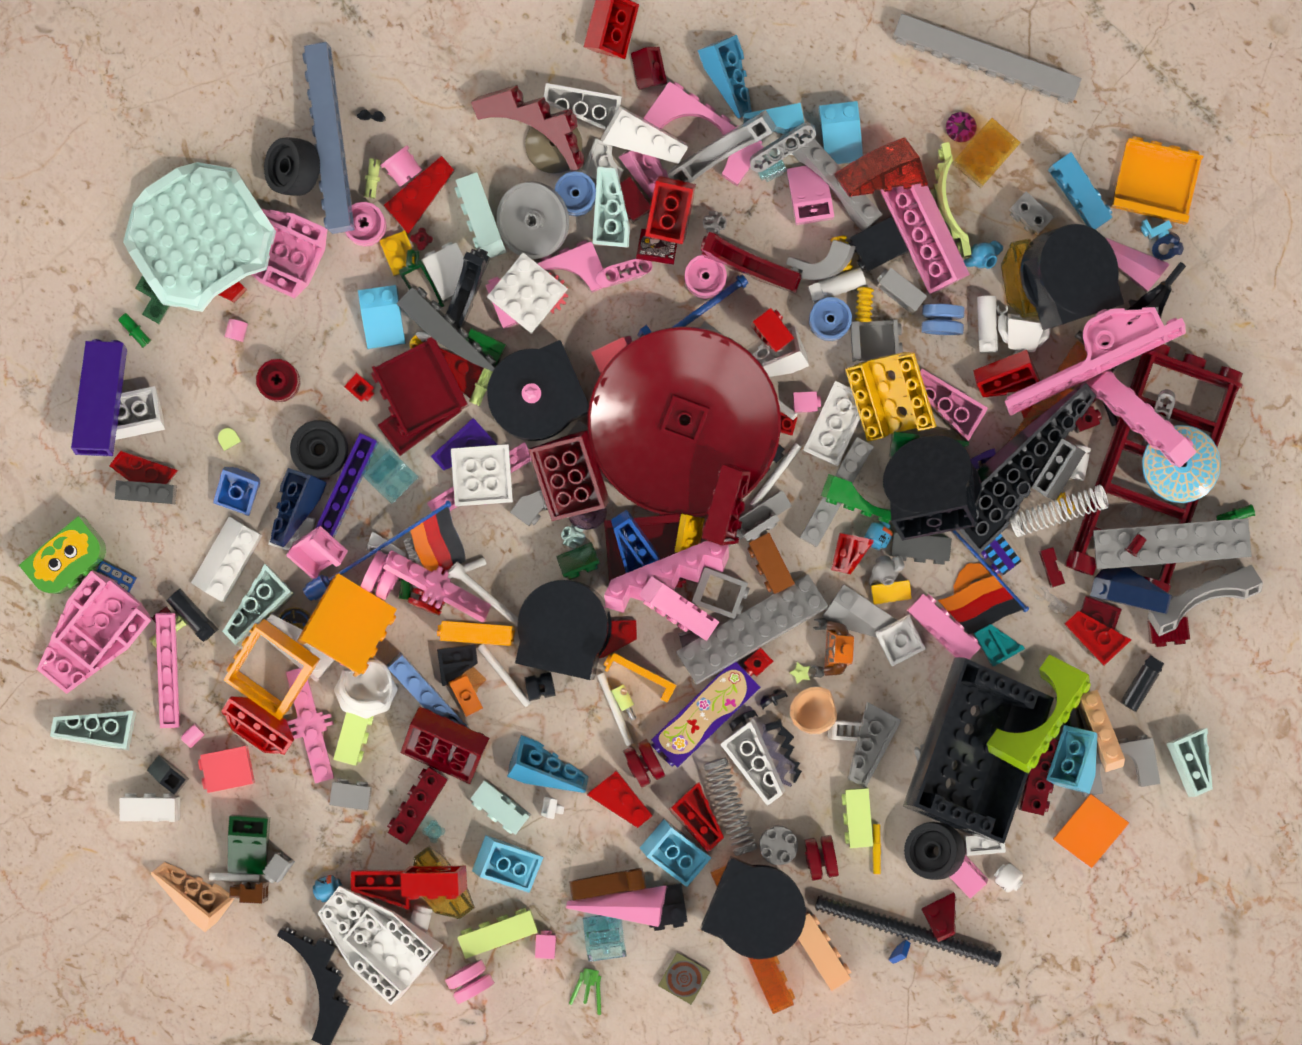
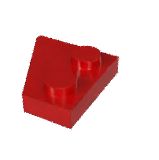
(849, 552)
(622, 634)

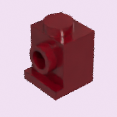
(1082, 425)

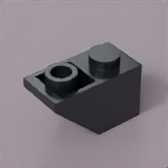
(167, 775)

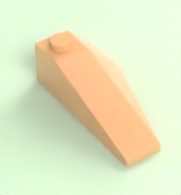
(197, 899)

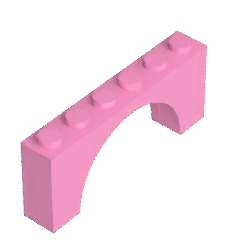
(676, 103)
(580, 261)

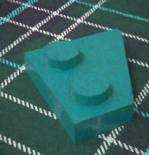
(996, 644)

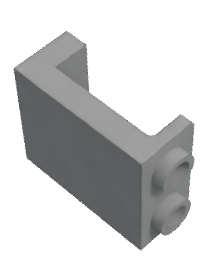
(875, 339)

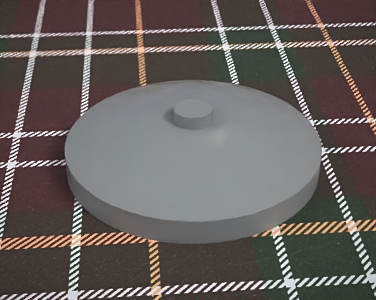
(532, 219)

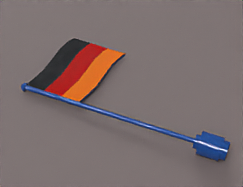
(433, 540)
(983, 600)

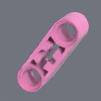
(616, 278)

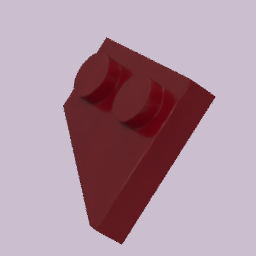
(942, 916)

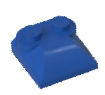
(237, 490)

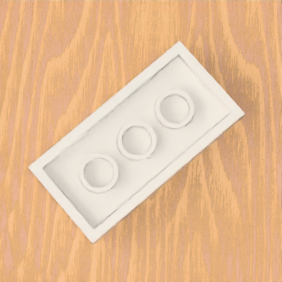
(834, 425)

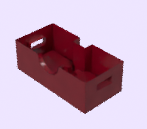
(1051, 568)

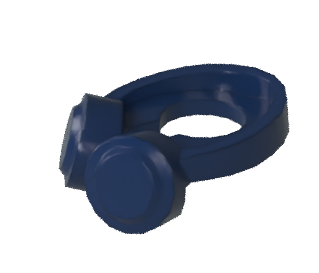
(1170, 238)

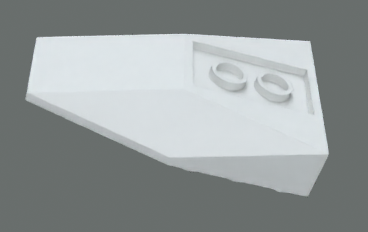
(377, 942)

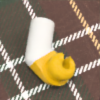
(418, 338)

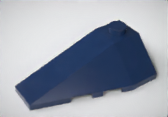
(298, 499)
(1129, 588)

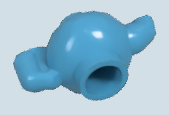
(984, 255)

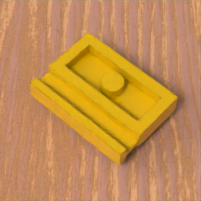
(395, 250)
(689, 532)

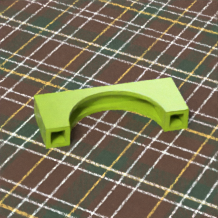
(1025, 748)

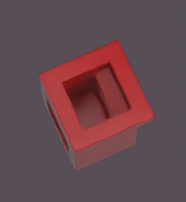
(353, 385)
(757, 655)

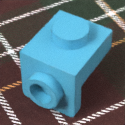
(1160, 231)

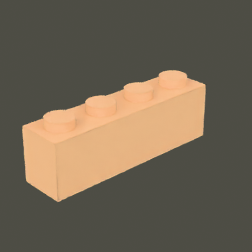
(1098, 721)
(822, 954)

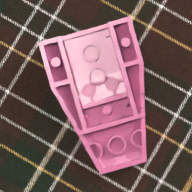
(294, 253)
(92, 631)

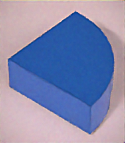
(900, 952)

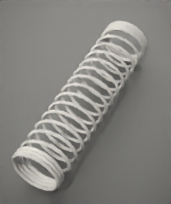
(1017, 524)

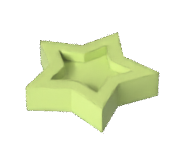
(800, 673)

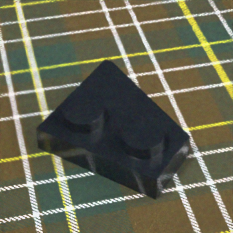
(456, 661)

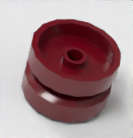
(267, 377)
(642, 764)
(822, 857)

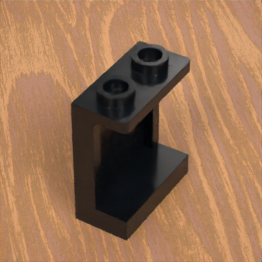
(878, 245)

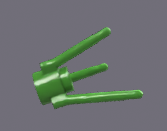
(590, 977)

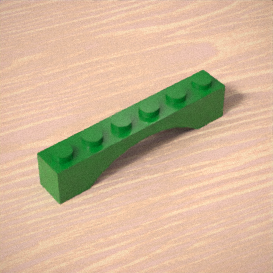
(843, 491)

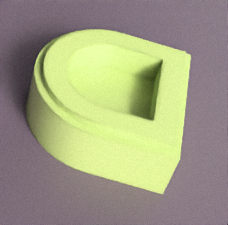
(228, 438)

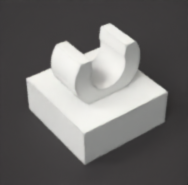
(550, 808)

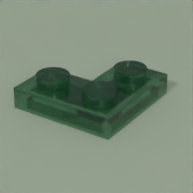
(155, 309)

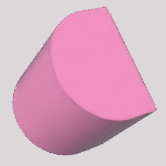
(236, 330)
(192, 735)

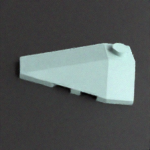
(610, 214)

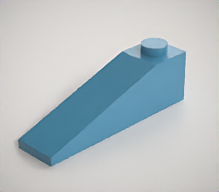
(724, 67)
(538, 767)

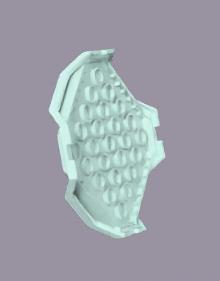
(197, 234)

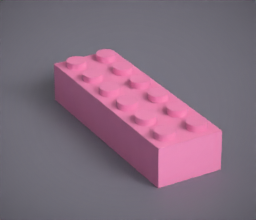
(926, 236)

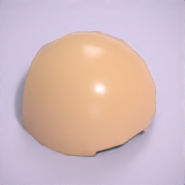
(813, 710)

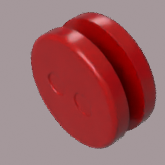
(424, 604)

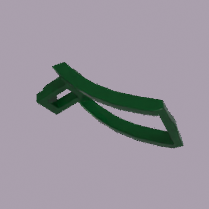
(418, 264)

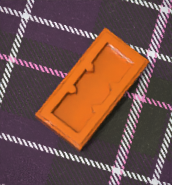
(465, 695)

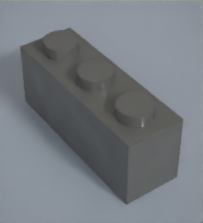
(1058, 469)
(145, 492)
(922, 548)

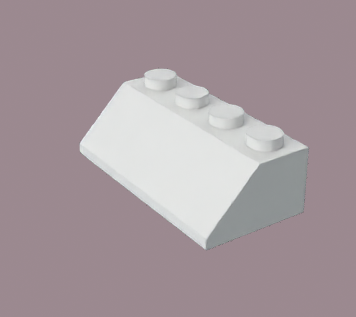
(139, 413)
(226, 559)

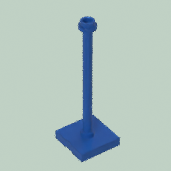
(740, 281)

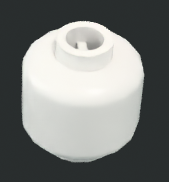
(1008, 877)

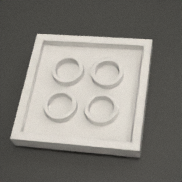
(527, 293)
(481, 475)

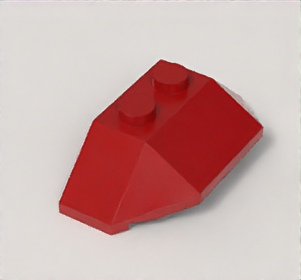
(258, 725)

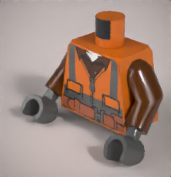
(838, 648)

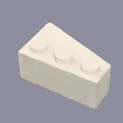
(150, 807)

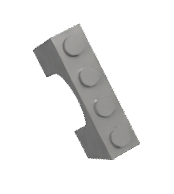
(1144, 758)

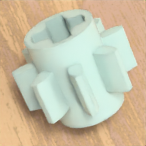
(573, 536)

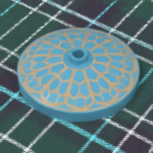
(1186, 482)

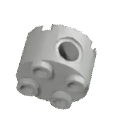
(778, 845)

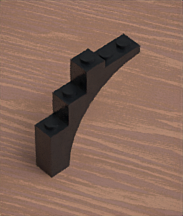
(468, 284)
(317, 956)

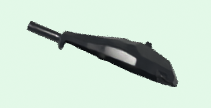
(1157, 296)

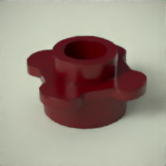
(416, 239)

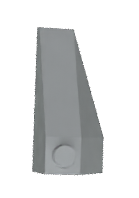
(857, 613)

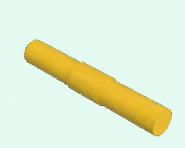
(876, 849)

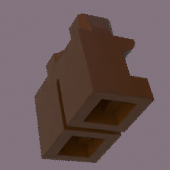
(250, 894)

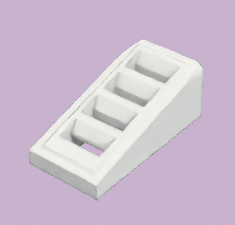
(376, 540)
(833, 730)

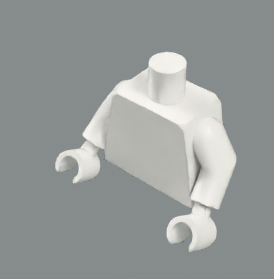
(1021, 332)

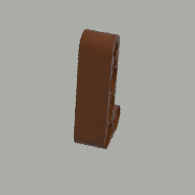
(608, 884)

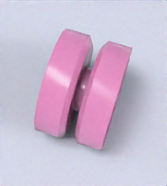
(374, 231)
(705, 288)
(377, 574)
(469, 981)

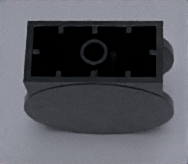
(1070, 275)
(560, 398)
(931, 487)
(563, 629)
(755, 910)

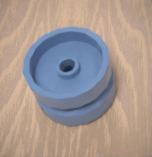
(581, 183)
(943, 316)
(830, 330)

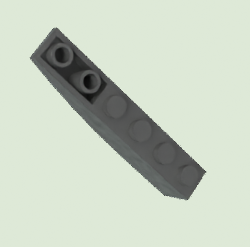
(442, 327)

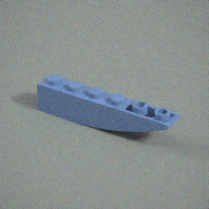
(421, 688)

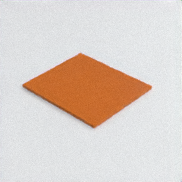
(1091, 830)

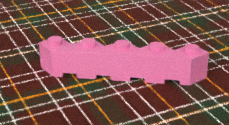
(1142, 418)
(684, 564)

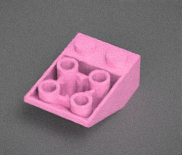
(809, 196)

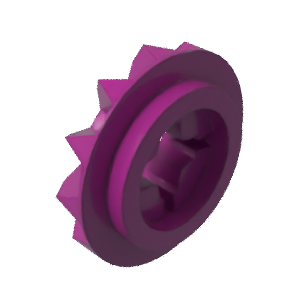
(952, 129)

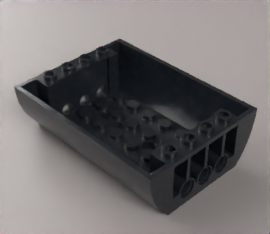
(982, 786)

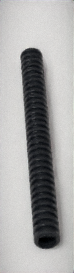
(907, 930)

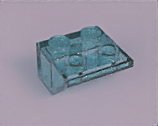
(390, 476)
(604, 938)

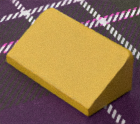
(890, 593)

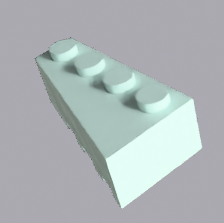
(480, 215)
(262, 600)
(104, 729)

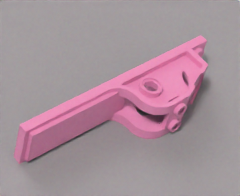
(1124, 344)

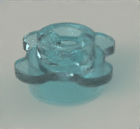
(433, 826)

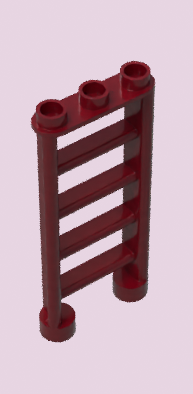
(1193, 367)

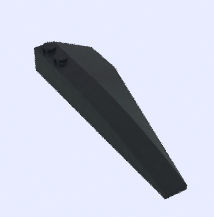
(1016, 466)

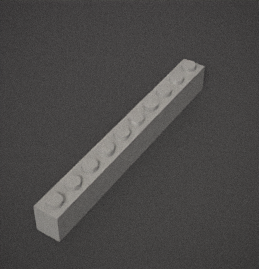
(986, 58)

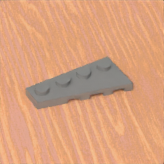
(873, 739)

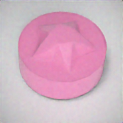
(531, 393)

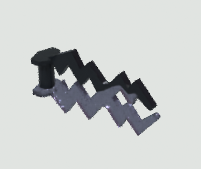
(783, 759)

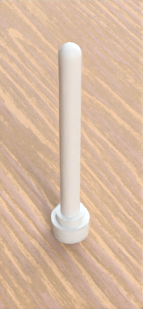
(458, 572)

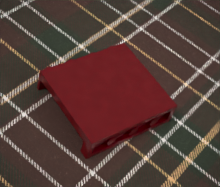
(419, 387)
(659, 530)

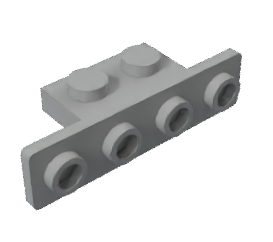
(763, 516)

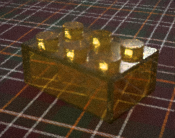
(986, 153)

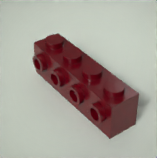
(1036, 786)
(418, 804)

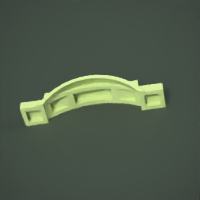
(939, 195)

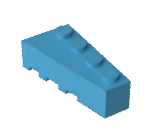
(1080, 191)

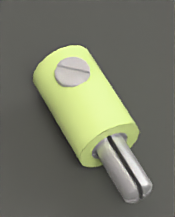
(624, 701)

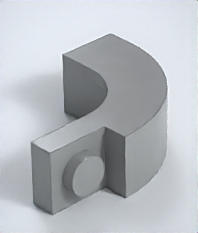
(833, 264)

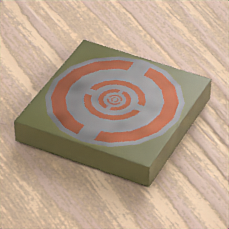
(684, 978)

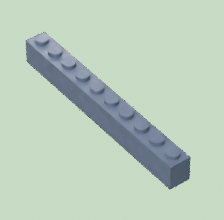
(329, 137)

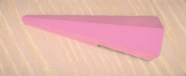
(644, 169)
(1138, 266)
(636, 906)

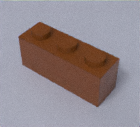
(770, 564)

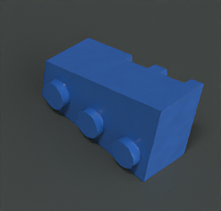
(632, 543)

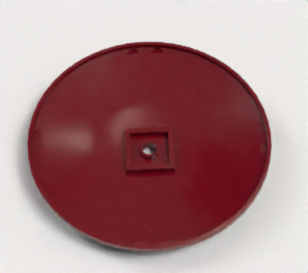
(638, 412)

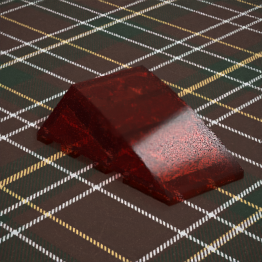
(883, 168)

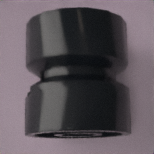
(533, 688)

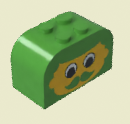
(66, 558)

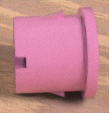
(401, 166)

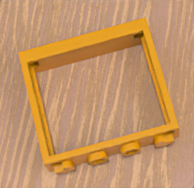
(476, 633)
(252, 689)

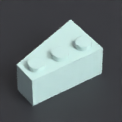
(1192, 761)
(500, 807)

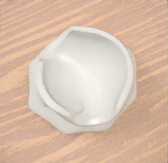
(368, 692)

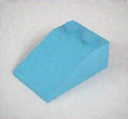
(784, 117)
(841, 131)
(381, 317)
(1074, 760)
(675, 853)
(507, 864)

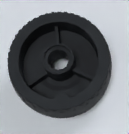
(291, 166)
(304, 443)
(920, 850)

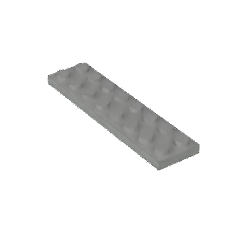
(1173, 543)
(752, 629)

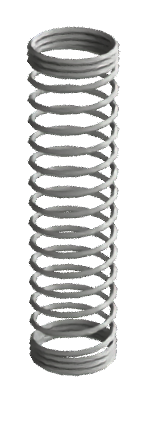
(747, 847)

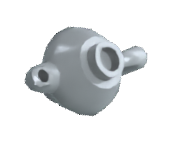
(886, 570)

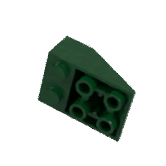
(578, 560)
(248, 844)

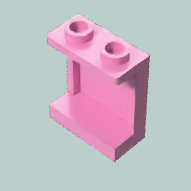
(316, 552)

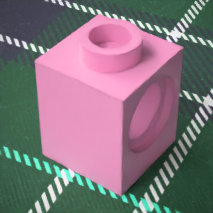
(806, 402)
(545, 944)

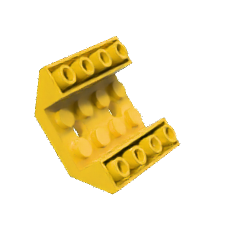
(881, 397)

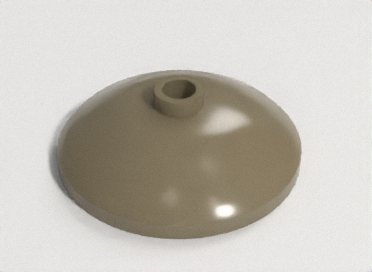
(543, 155)

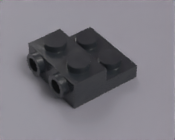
(673, 908)

